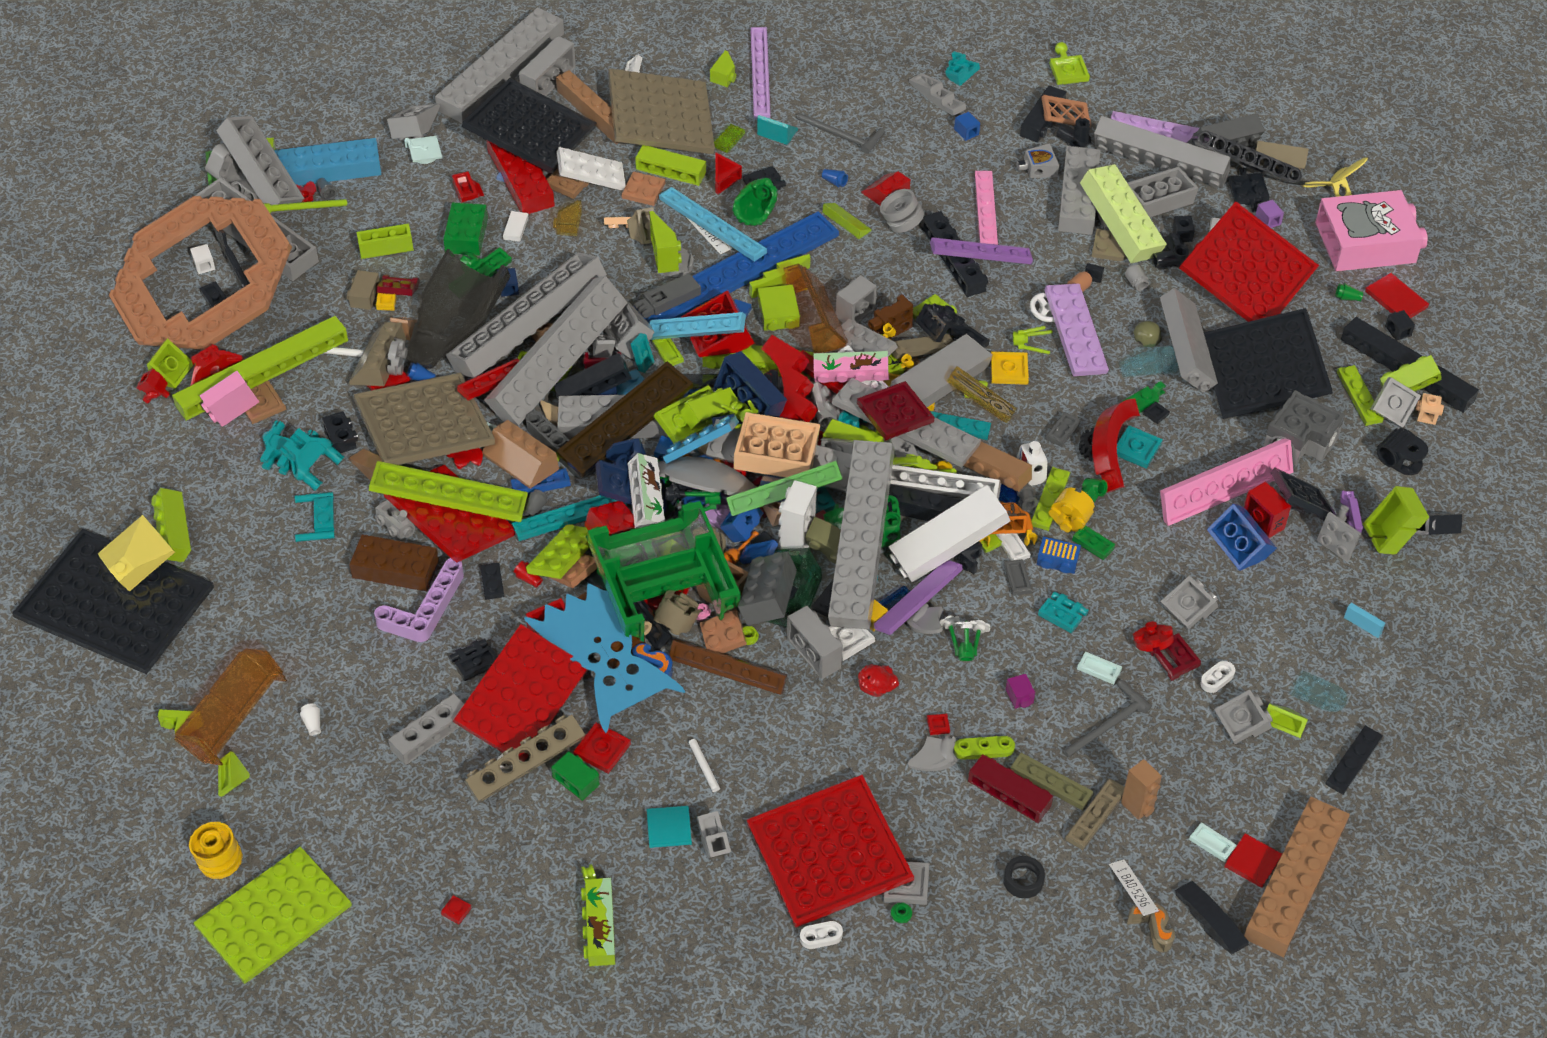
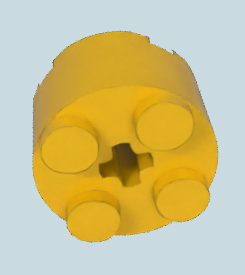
(1072, 510)

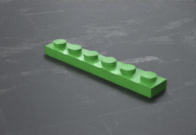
(777, 490)

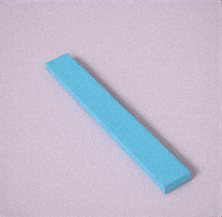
(713, 224)

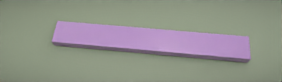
(760, 72)

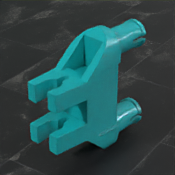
(273, 444)
(310, 451)

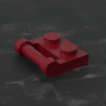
(398, 286)
(1180, 654)

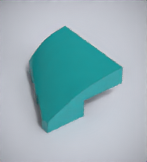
(960, 68)

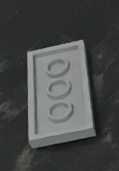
(865, 340)

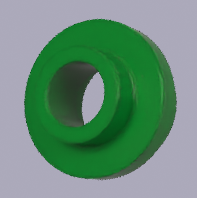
(901, 918)

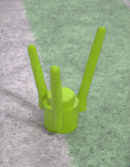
(1021, 337)
(742, 414)

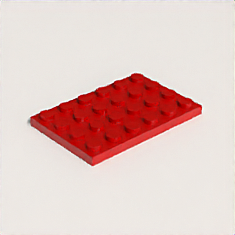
(454, 530)
(520, 692)

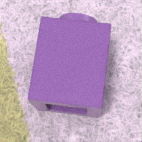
(1270, 213)

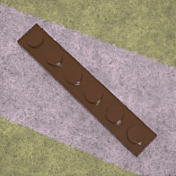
(728, 666)

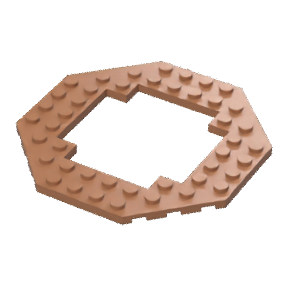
(139, 307)

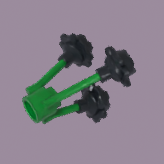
(679, 491)

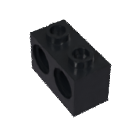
(339, 432)

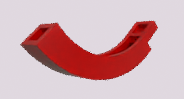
(1105, 442)

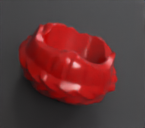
(880, 681)

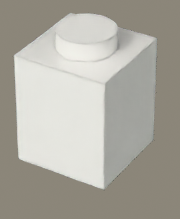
(202, 259)

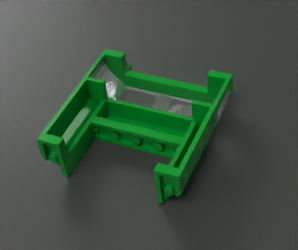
(662, 559)

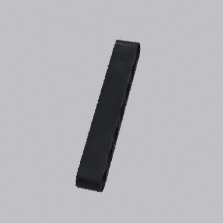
(1254, 157)

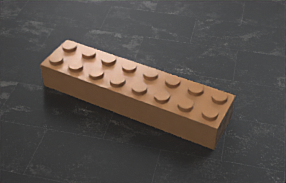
(1296, 877)

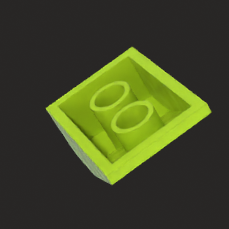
(664, 245)

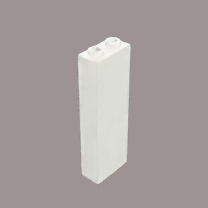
(949, 534)

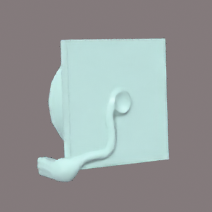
(424, 149)

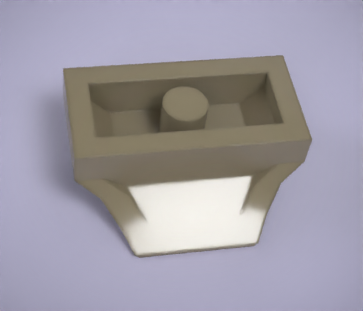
(640, 226)

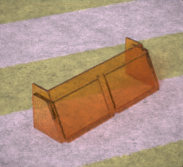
(829, 333)
(228, 704)

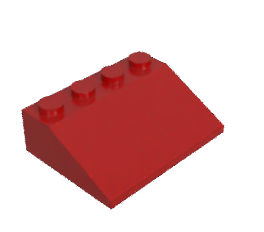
(719, 343)

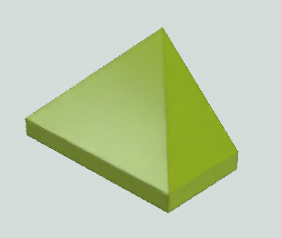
(1287, 720)
(230, 773)

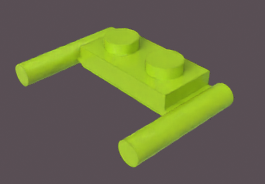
(917, 462)

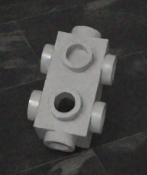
(394, 520)

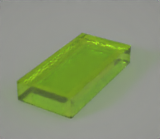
(729, 138)

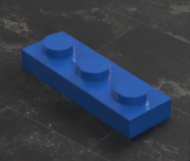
(556, 480)

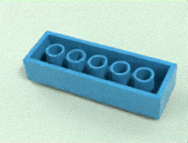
(332, 161)

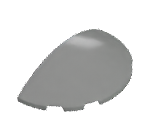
(705, 475)

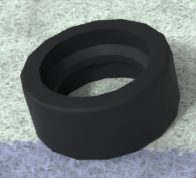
(1019, 890)

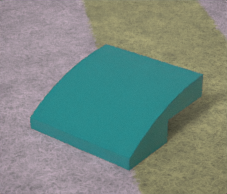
(669, 826)

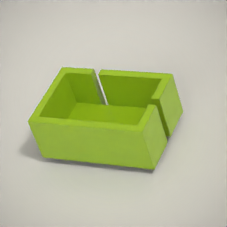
(1395, 520)

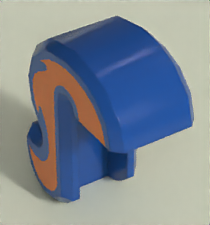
(656, 658)

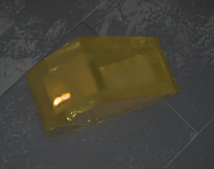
(568, 219)

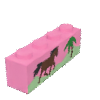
(848, 365)

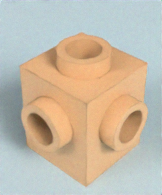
(1429, 404)

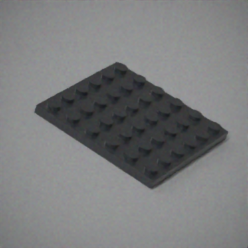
(528, 124)
(1265, 362)

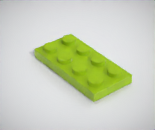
(673, 421)
(560, 553)

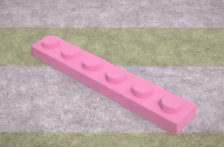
(986, 207)

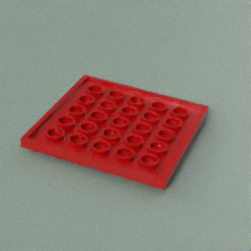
(1248, 265)
(829, 850)

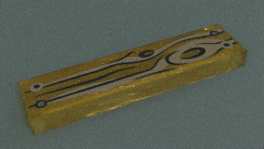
(981, 394)

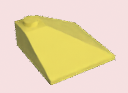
(135, 553)

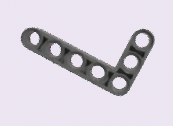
(550, 436)

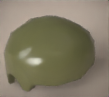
(1148, 333)

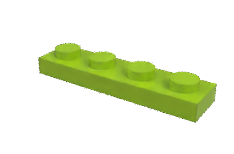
(1359, 394)
(1054, 486)

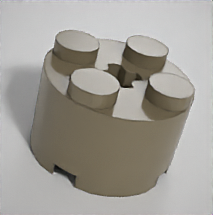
(677, 612)

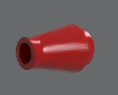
(521, 573)

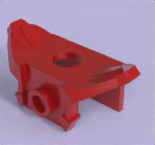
(211, 362)

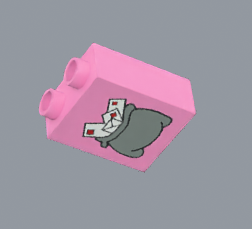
(1370, 230)

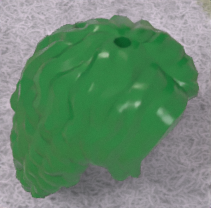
(754, 203)

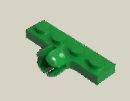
(488, 265)

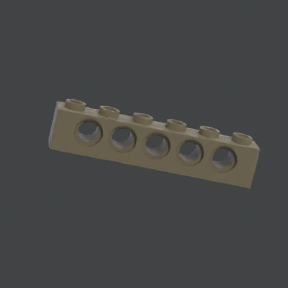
(482, 791)

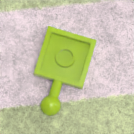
(1068, 68)

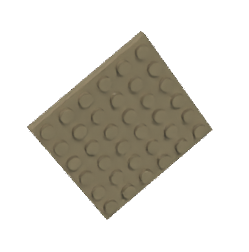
(660, 111)
(422, 420)

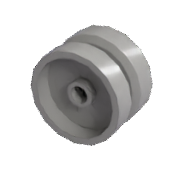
(902, 210)

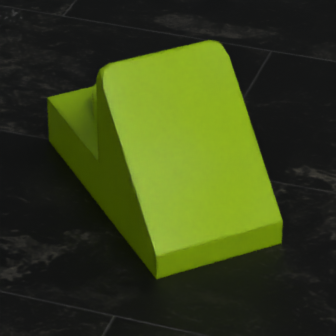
(172, 718)

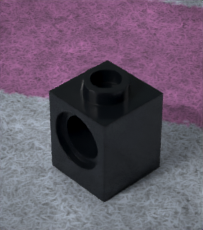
(1184, 227)
(1399, 325)

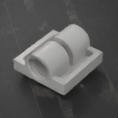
(822, 400)

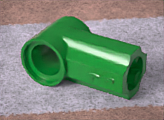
(1094, 488)

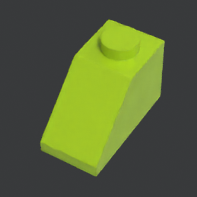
(723, 70)

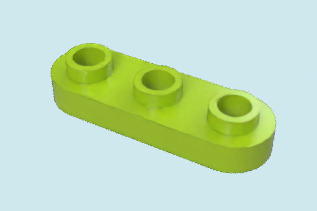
(975, 749)

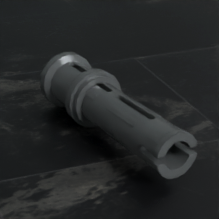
(1028, 500)

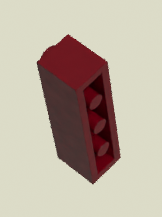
(1010, 788)

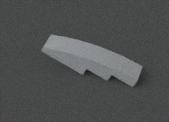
(935, 92)

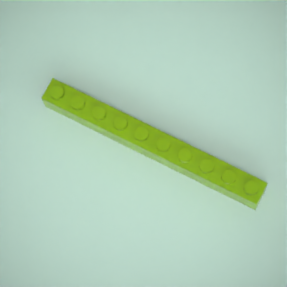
(267, 363)

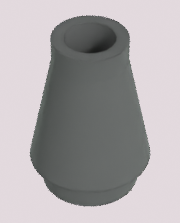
(326, 189)
(536, 501)

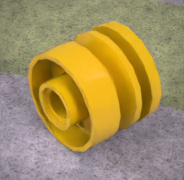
(215, 850)

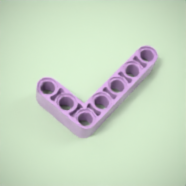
(421, 625)

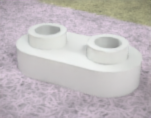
(1216, 677)
(820, 934)

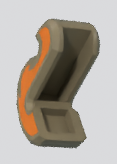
(1161, 937)

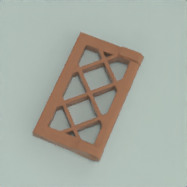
(1060, 102)

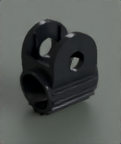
(1402, 445)

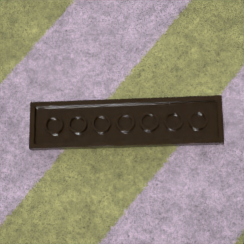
(624, 418)

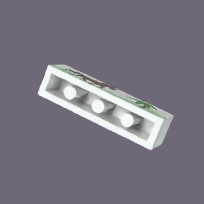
(645, 490)

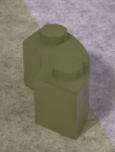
(824, 537)

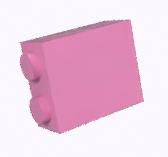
(228, 399)

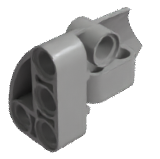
(223, 166)

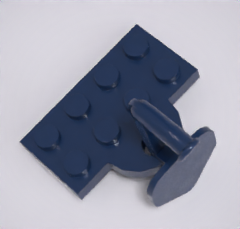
(614, 478)

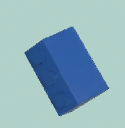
(1241, 537)

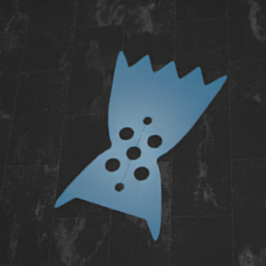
(575, 633)

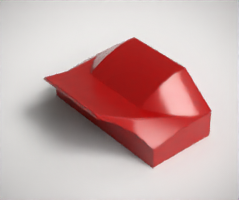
(466, 187)

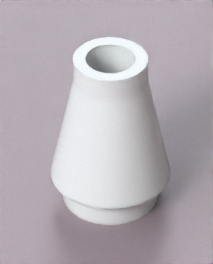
(311, 717)

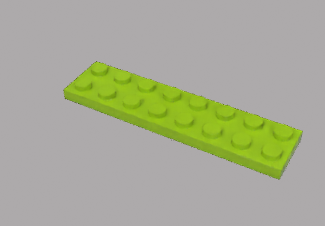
(448, 491)

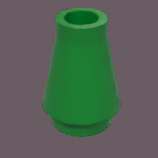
(1347, 292)

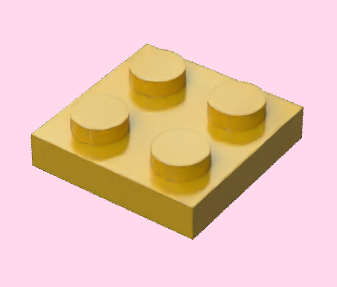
(1009, 368)

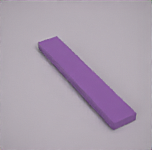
(981, 251)
(917, 597)

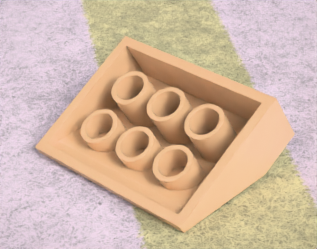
(775, 445)

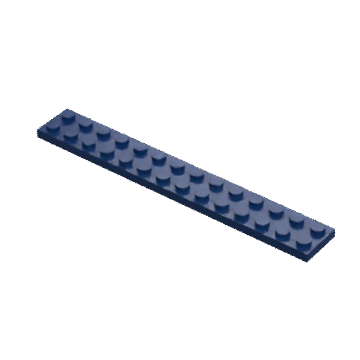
(741, 270)

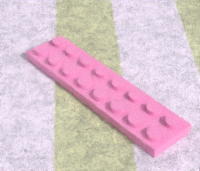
(1225, 481)

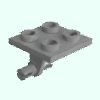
(1339, 535)

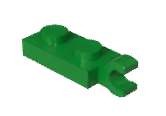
(1148, 396)

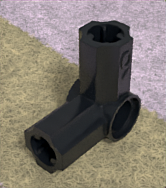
(1076, 137)
(1175, 256)

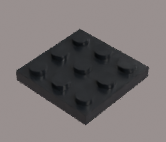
(1302, 494)

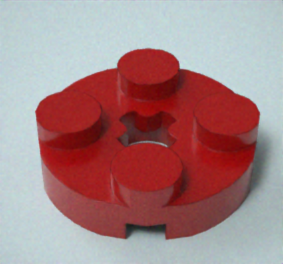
(1153, 636)

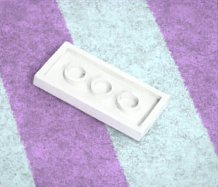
(590, 168)

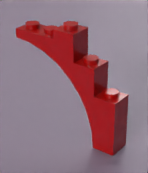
(796, 386)

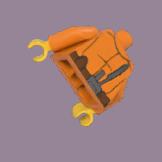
(1019, 523)

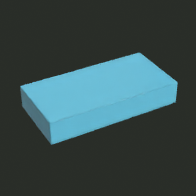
(1364, 620)

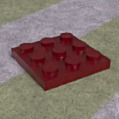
(895, 410)

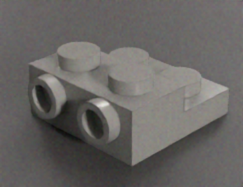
(1190, 602)
(1244, 716)

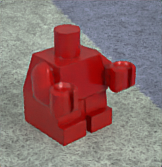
(153, 385)

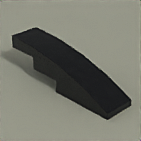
(1211, 915)

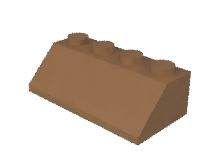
(521, 455)

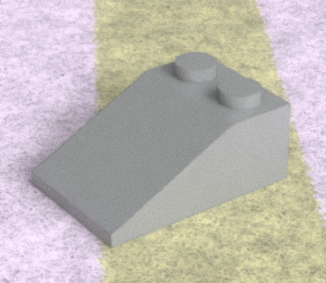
(413, 121)
(627, 327)

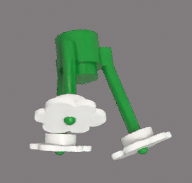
(966, 651)

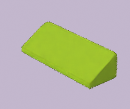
(845, 220)

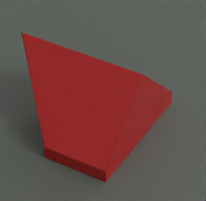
(726, 172)

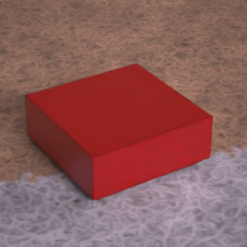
(938, 724)

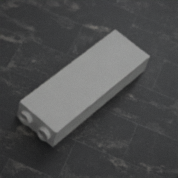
(1188, 340)
(931, 375)

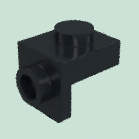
(969, 556)

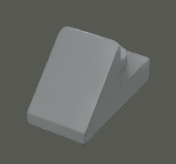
(603, 346)

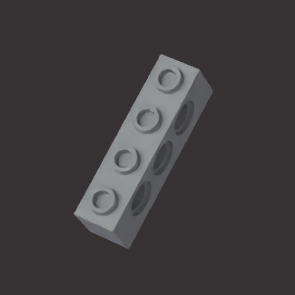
(426, 738)

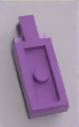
(1353, 514)

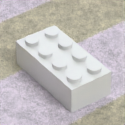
(796, 515)

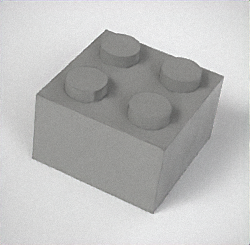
(856, 300)

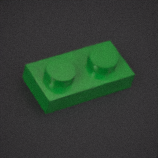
(1093, 542)

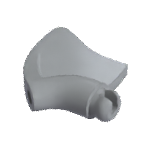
(926, 620)
(935, 755)

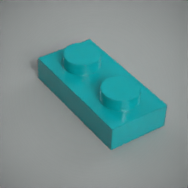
(642, 352)

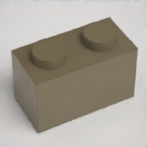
(363, 290)

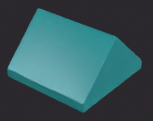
(775, 130)

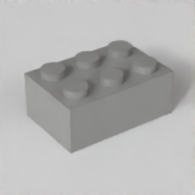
(814, 642)

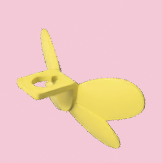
(1339, 178)

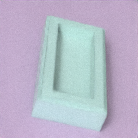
(1099, 668)
(1212, 842)

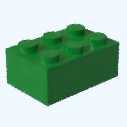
(466, 228)

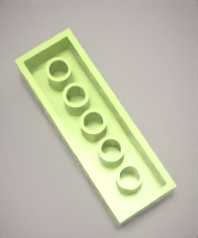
(1122, 213)

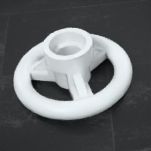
(1044, 312)

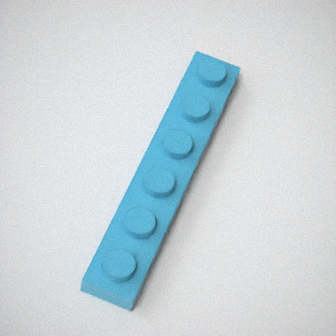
(698, 325)

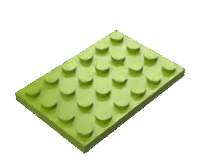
(272, 914)

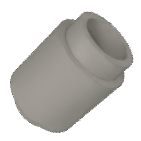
(1137, 277)

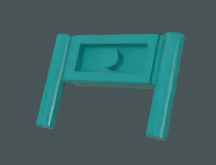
(323, 516)

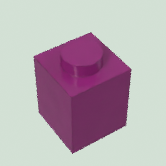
(1020, 691)

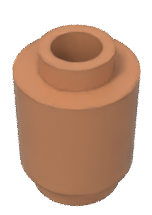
(1082, 278)

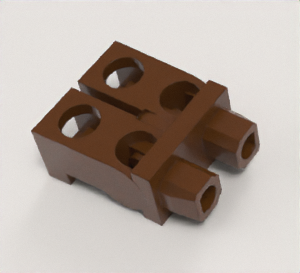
(897, 315)

